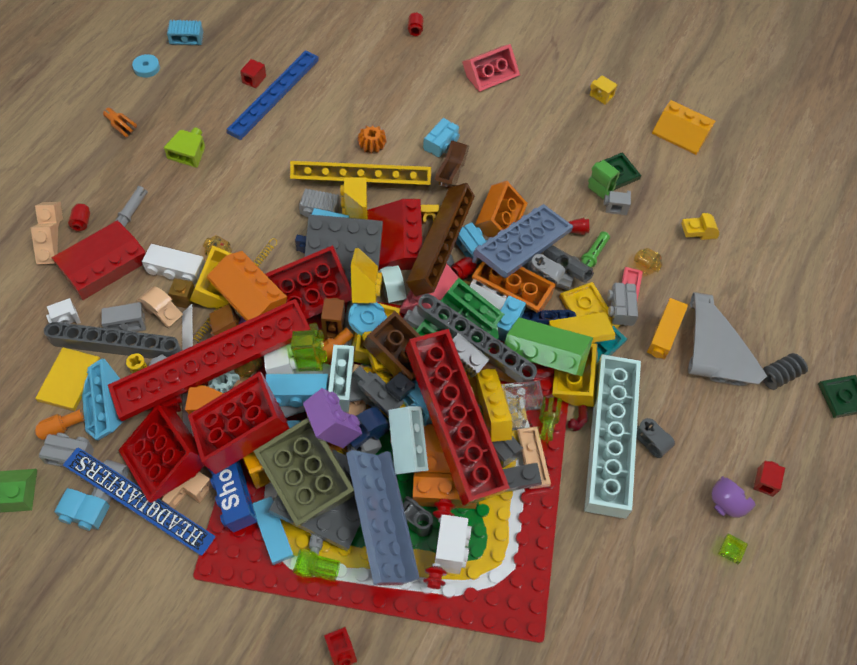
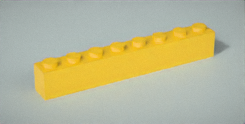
(372, 172)

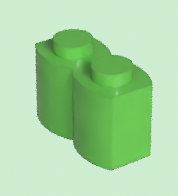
(603, 178)

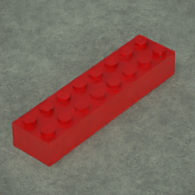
(456, 417)

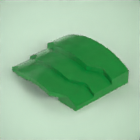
(471, 306)

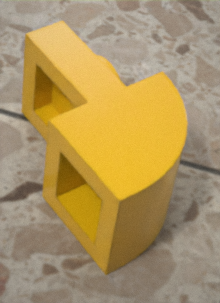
(703, 227)

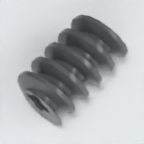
(784, 370)

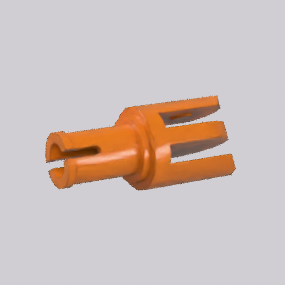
(119, 121)
(341, 339)
(58, 424)

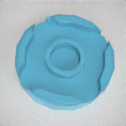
(365, 317)

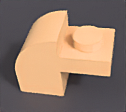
(160, 304)
(196, 488)

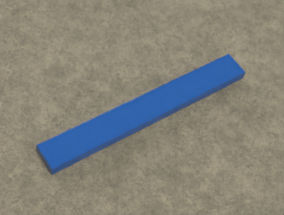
(272, 95)

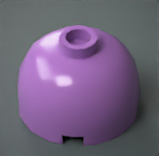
(731, 499)

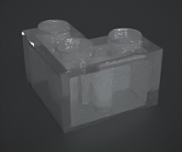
(522, 397)

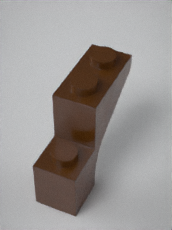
(451, 166)

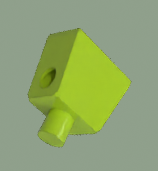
(186, 147)

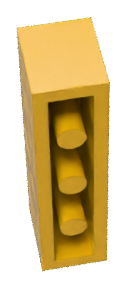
(494, 405)

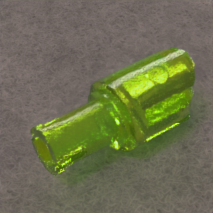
(549, 418)

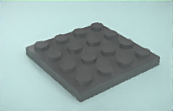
(345, 236)
(336, 525)

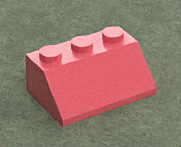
(491, 67)
(446, 281)

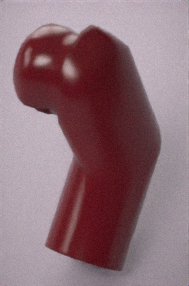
(582, 419)

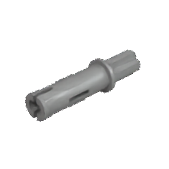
(125, 215)

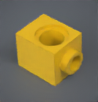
(603, 89)

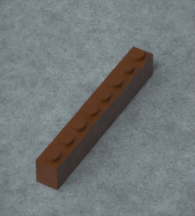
(440, 240)

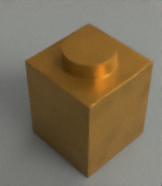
(181, 292)

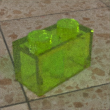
(308, 350)

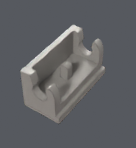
(124, 317)

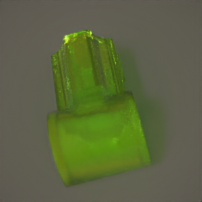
(310, 564)

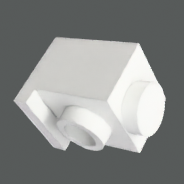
(63, 312)

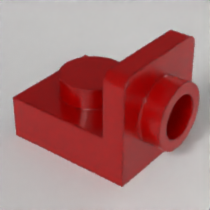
(546, 380)
(340, 647)

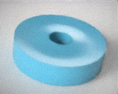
(146, 66)

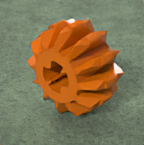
(372, 139)

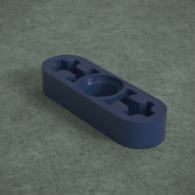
(552, 314)

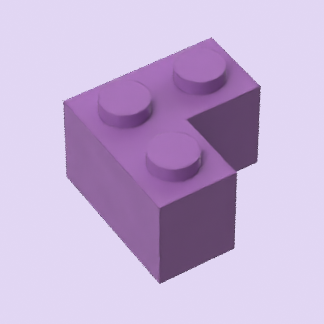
(329, 420)

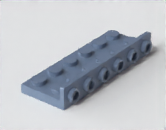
(522, 241)
(382, 518)

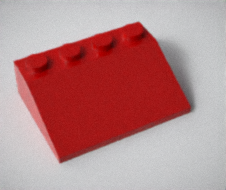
(400, 232)
(100, 259)
(313, 280)
(237, 423)
(161, 453)

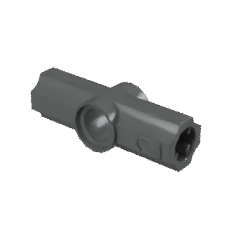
(571, 263)

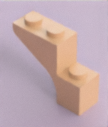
(46, 231)

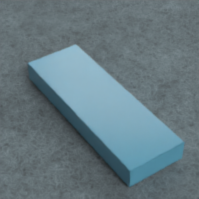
(272, 532)

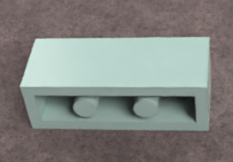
(341, 374)
(408, 440)

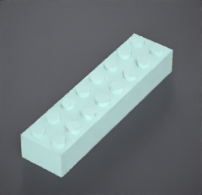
(613, 437)

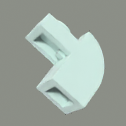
(393, 284)

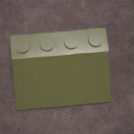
(304, 473)

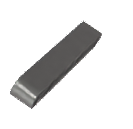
(471, 330)
(123, 339)

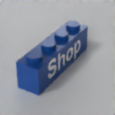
(233, 497)

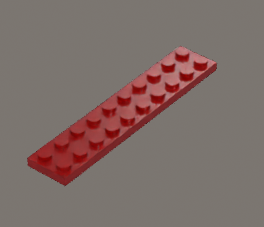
(206, 360)

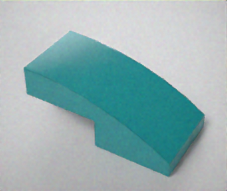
(610, 346)

